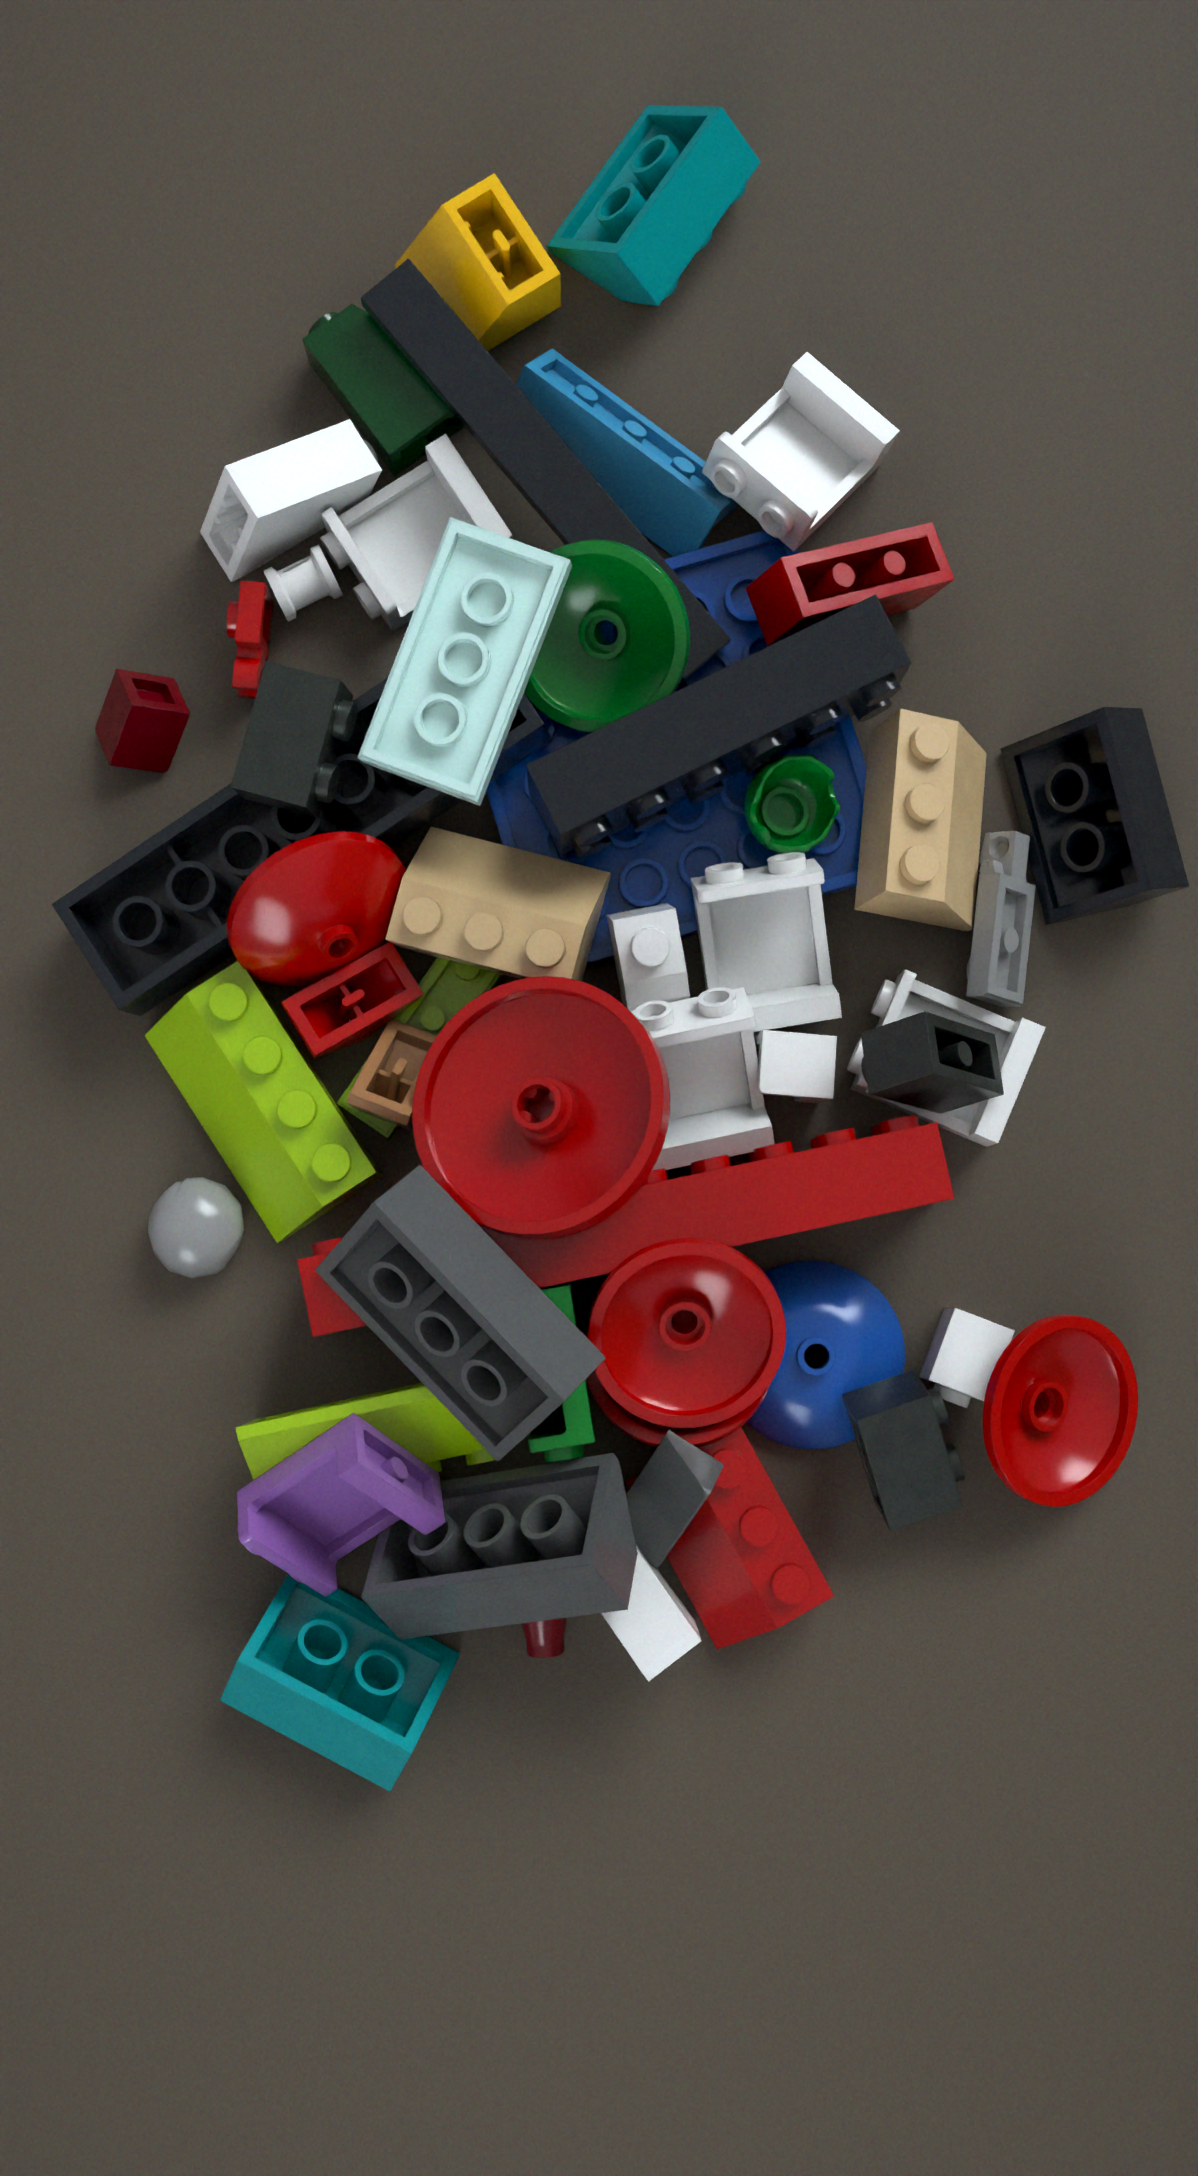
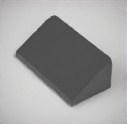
(669, 1495)

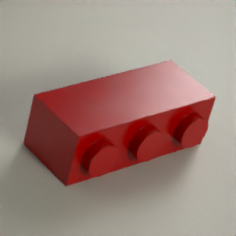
(813, 585)

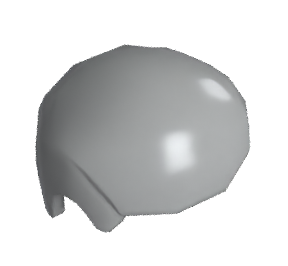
(196, 1227)

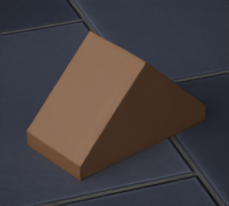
(390, 1074)

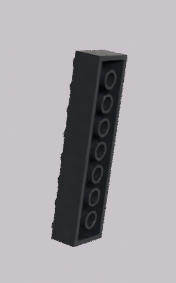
(165, 905)

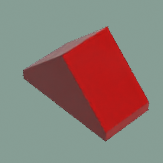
(353, 1001)

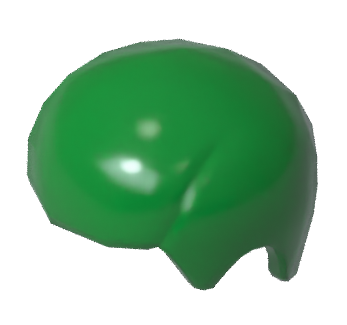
(791, 804)

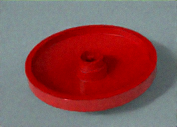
(541, 1107)

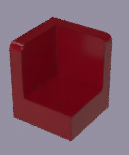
(142, 721)

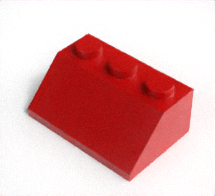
(744, 1553)

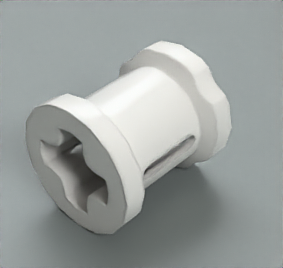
(303, 583)

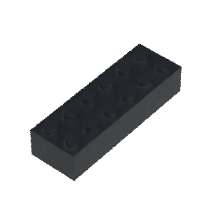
(718, 729)

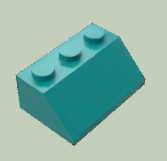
(656, 201)
(339, 1680)

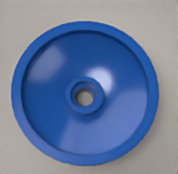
(862, 1346)

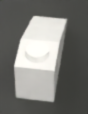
(648, 955)

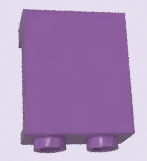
(334, 1500)

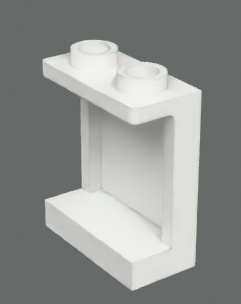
(801, 453)
(398, 530)
(769, 936)
(1015, 1044)
(710, 1076)

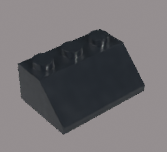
(1094, 814)

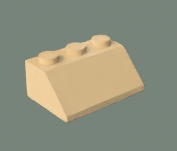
(921, 821)
(498, 907)

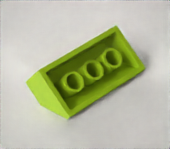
(261, 1102)
(403, 1414)

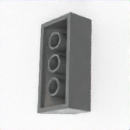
(459, 1312)
(510, 1552)

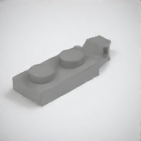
(1001, 921)

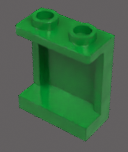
(566, 1440)

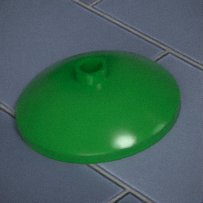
(595, 681)

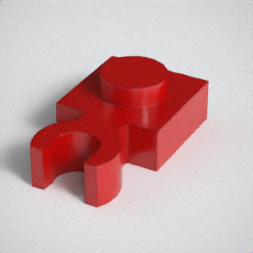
(250, 625)

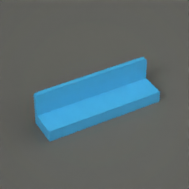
(631, 457)

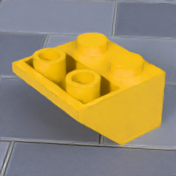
(487, 263)

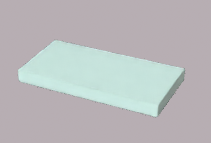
(465, 661)

